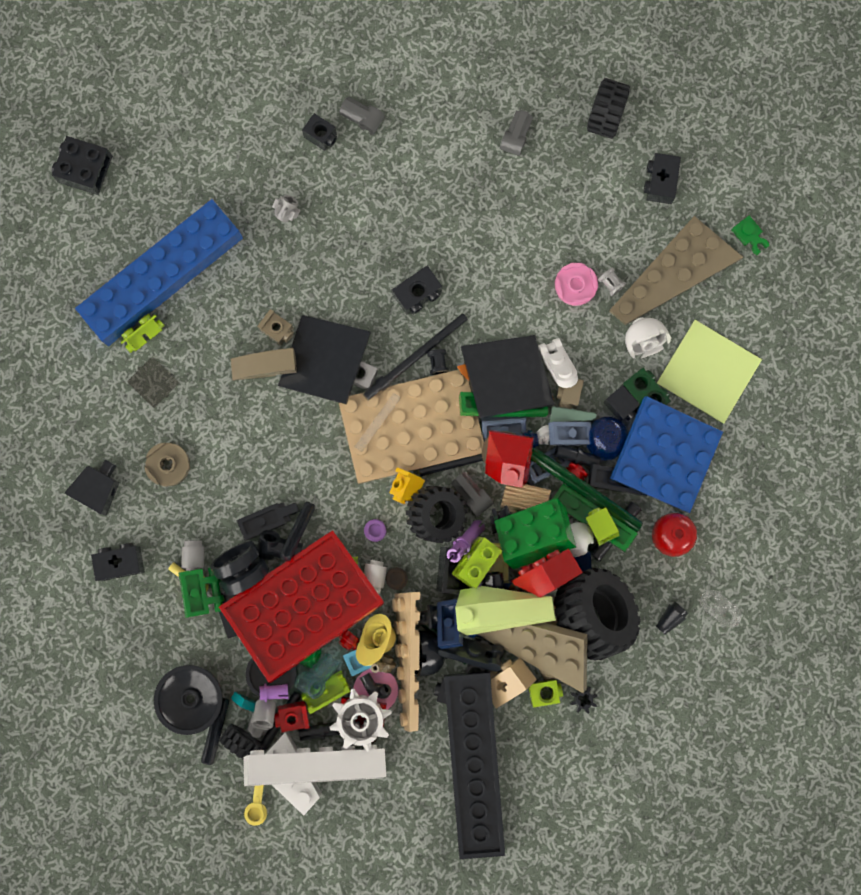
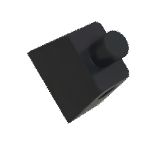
(95, 487)

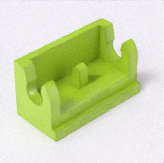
(335, 688)

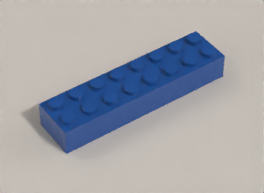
(159, 272)

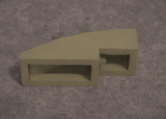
(264, 364)

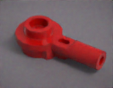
(348, 640)

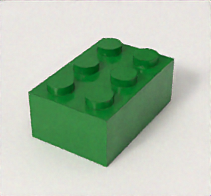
(534, 533)

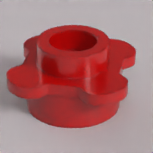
(577, 470)

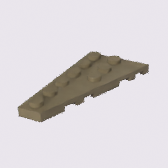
(684, 263)
(548, 648)

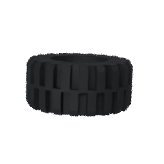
(615, 607)

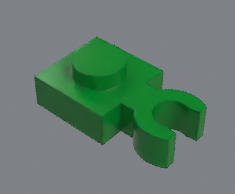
(748, 232)

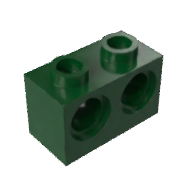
(651, 387)

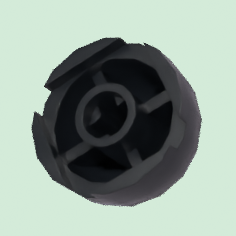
(429, 659)

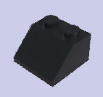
(446, 580)

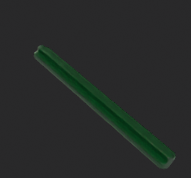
(585, 489)

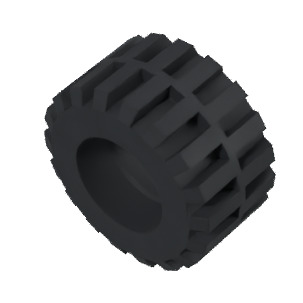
(608, 108)
(452, 517)

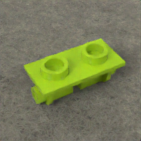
(147, 326)

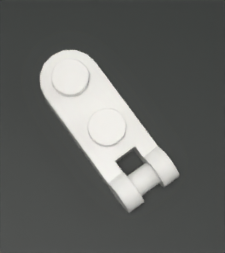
(559, 363)

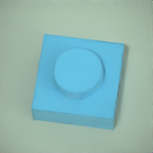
(353, 665)

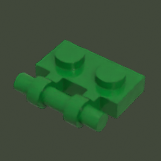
(194, 592)

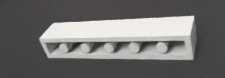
(313, 766)

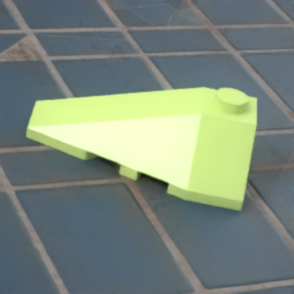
(499, 609)

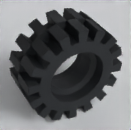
(239, 741)

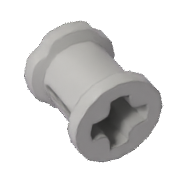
(610, 276)

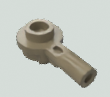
(384, 665)

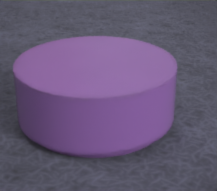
(375, 530)

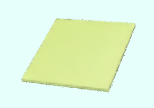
(709, 371)

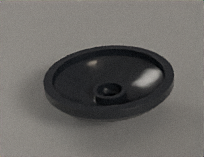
(173, 706)

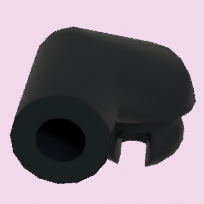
(383, 690)

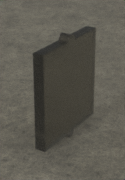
(153, 382)

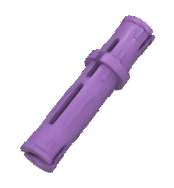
(463, 544)

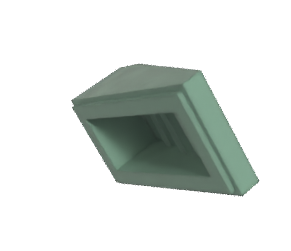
(561, 414)

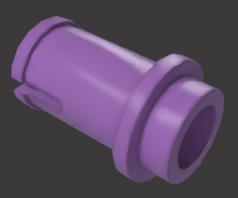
(273, 692)

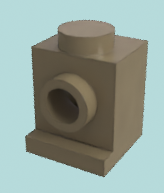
(266, 326)
(570, 396)

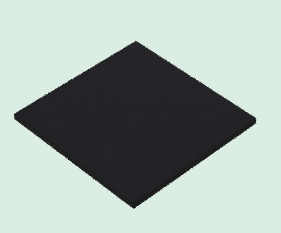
(326, 359)
(507, 376)

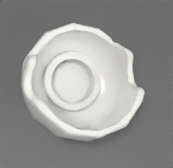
(583, 537)

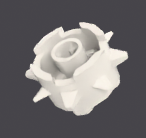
(355, 732)

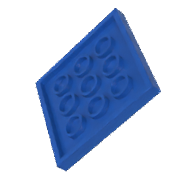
(666, 454)

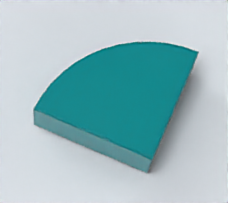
(243, 701)

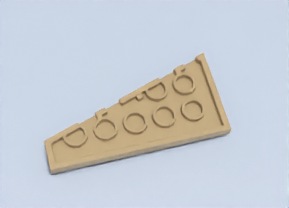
(408, 653)

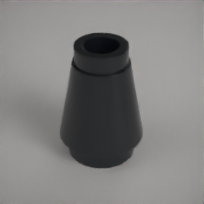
(671, 618)

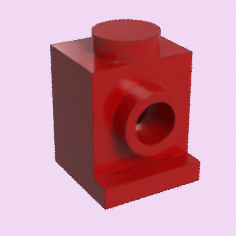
(295, 709)

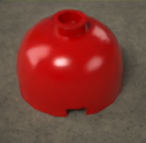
(674, 534)

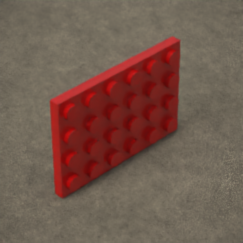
(301, 606)

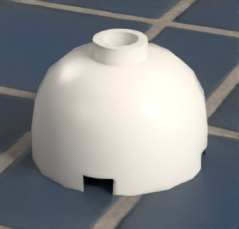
(649, 334)

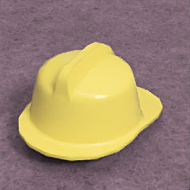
(375, 640)

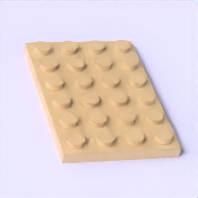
(417, 432)

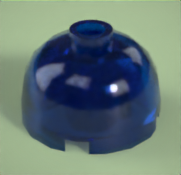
(607, 437)

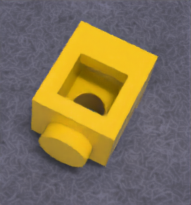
(405, 486)

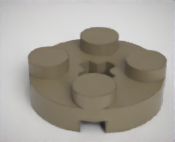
(170, 452)

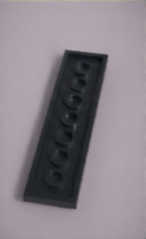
(474, 765)

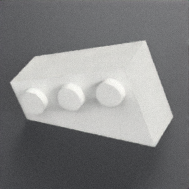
(300, 795)

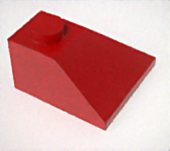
(508, 458)

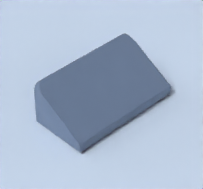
(499, 423)

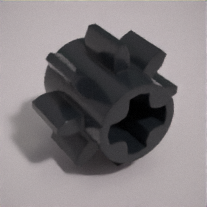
(585, 706)

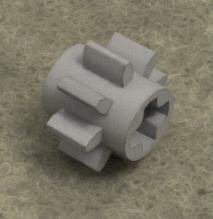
(286, 208)

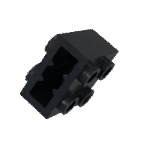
(81, 165)

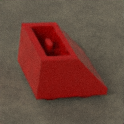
(549, 573)

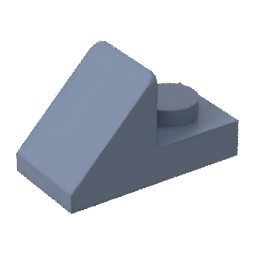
(569, 433)

